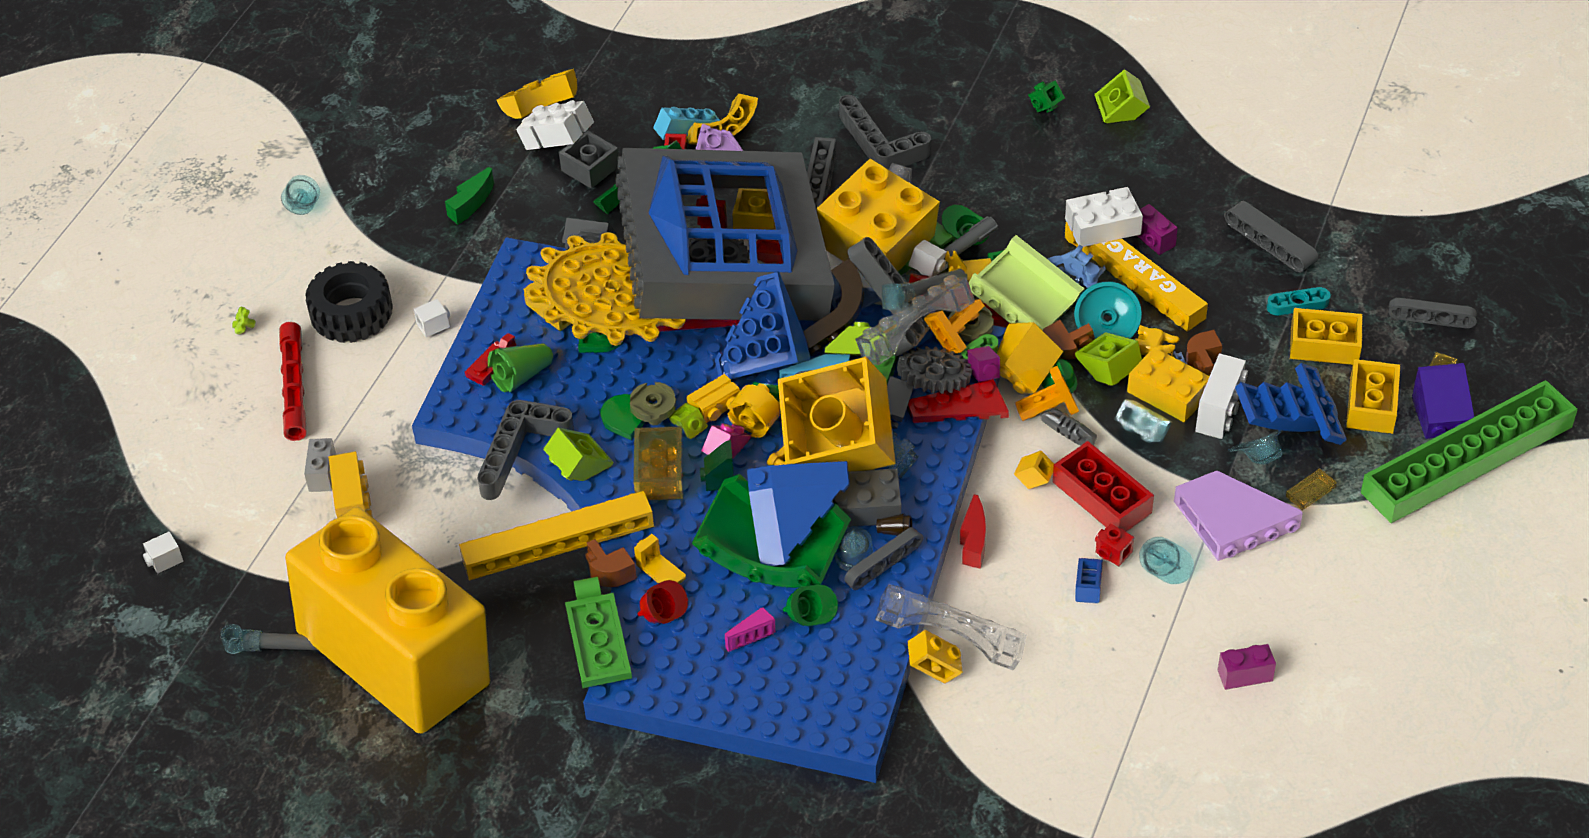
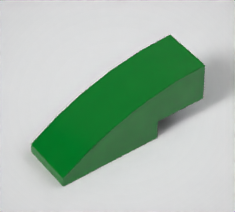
(470, 196)

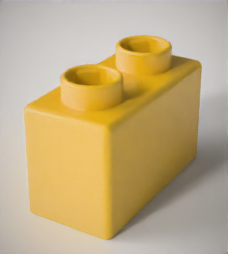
(389, 619)

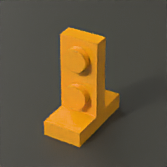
(947, 329)
(1047, 398)

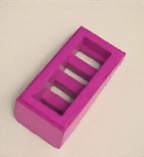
(751, 629)

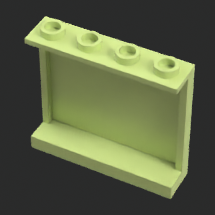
(1025, 286)

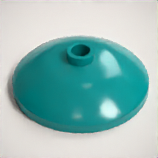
(1110, 300)

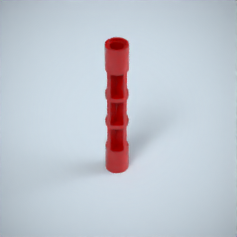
(294, 414)

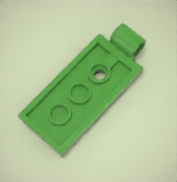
(597, 646)

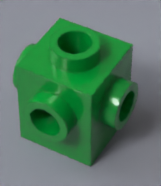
(1046, 96)

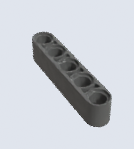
(1271, 236)

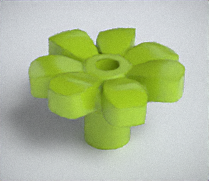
(242, 321)

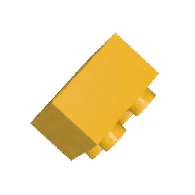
(878, 207)
(837, 416)

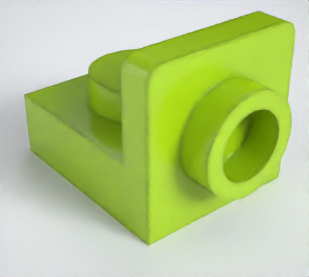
(690, 420)

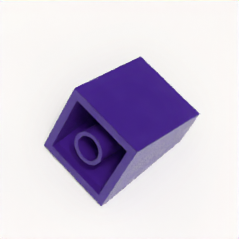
(1442, 398)

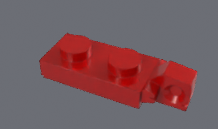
(479, 370)

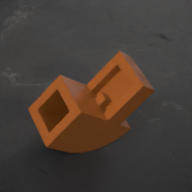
(1069, 342)
(1203, 351)
(612, 569)

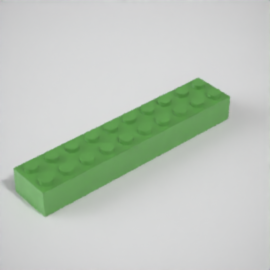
(1468, 451)

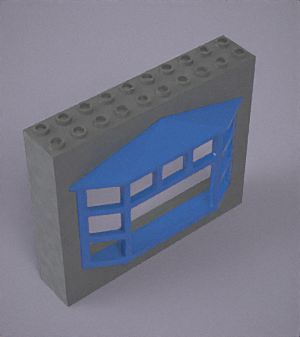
(658, 234)

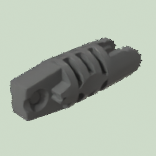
(1068, 427)

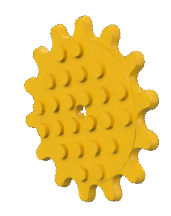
(579, 290)

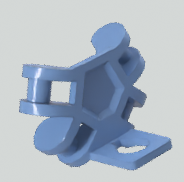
(1079, 265)

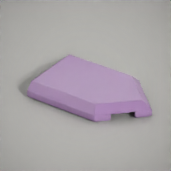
(716, 140)

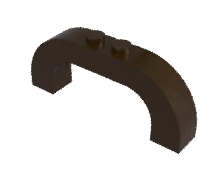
(844, 315)

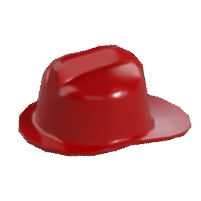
(663, 602)

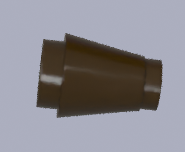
(894, 524)

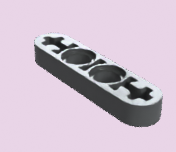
(1433, 310)
(883, 558)

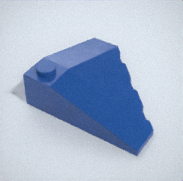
(766, 333)
(788, 503)

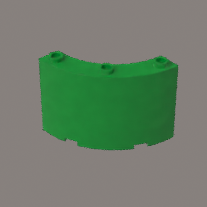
(730, 540)

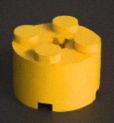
(754, 409)

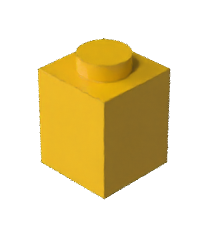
(1034, 469)

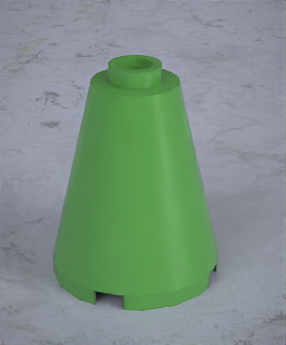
(518, 364)

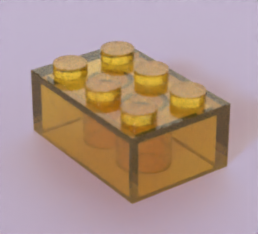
(658, 462)

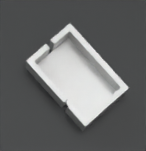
(555, 125)
(1103, 217)
(1220, 396)

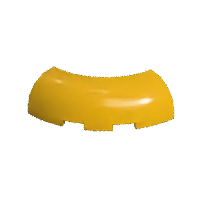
(549, 91)
(737, 118)

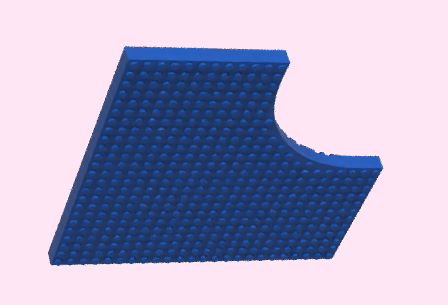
(795, 697)

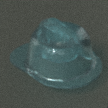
(300, 194)
(1262, 449)
(853, 547)
(1166, 560)

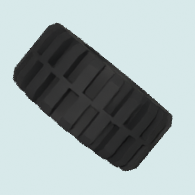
(352, 320)

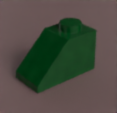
(717, 466)

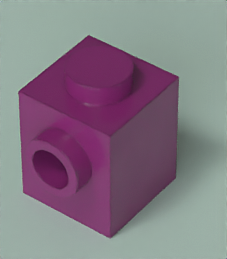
(984, 363)

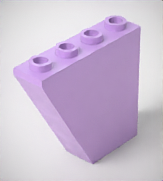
(1233, 514)

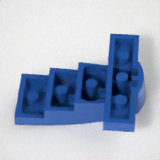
(1293, 407)

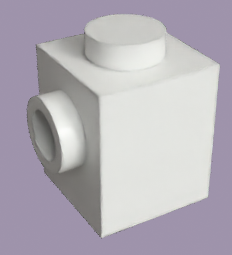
(928, 258)
(432, 317)
(162, 552)

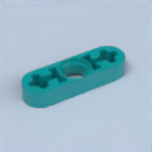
(1283, 303)

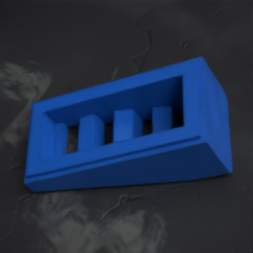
(1088, 581)

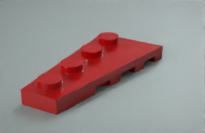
(972, 401)

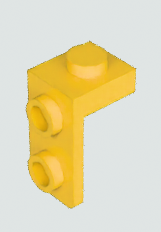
(653, 563)

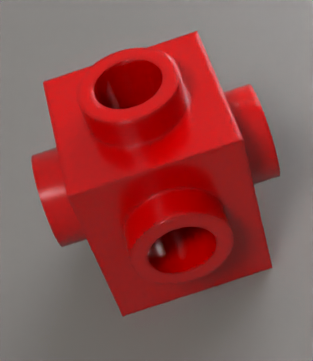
(1114, 544)

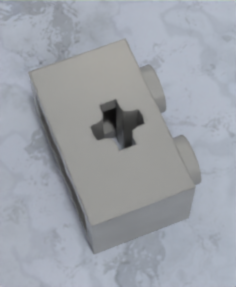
(317, 464)

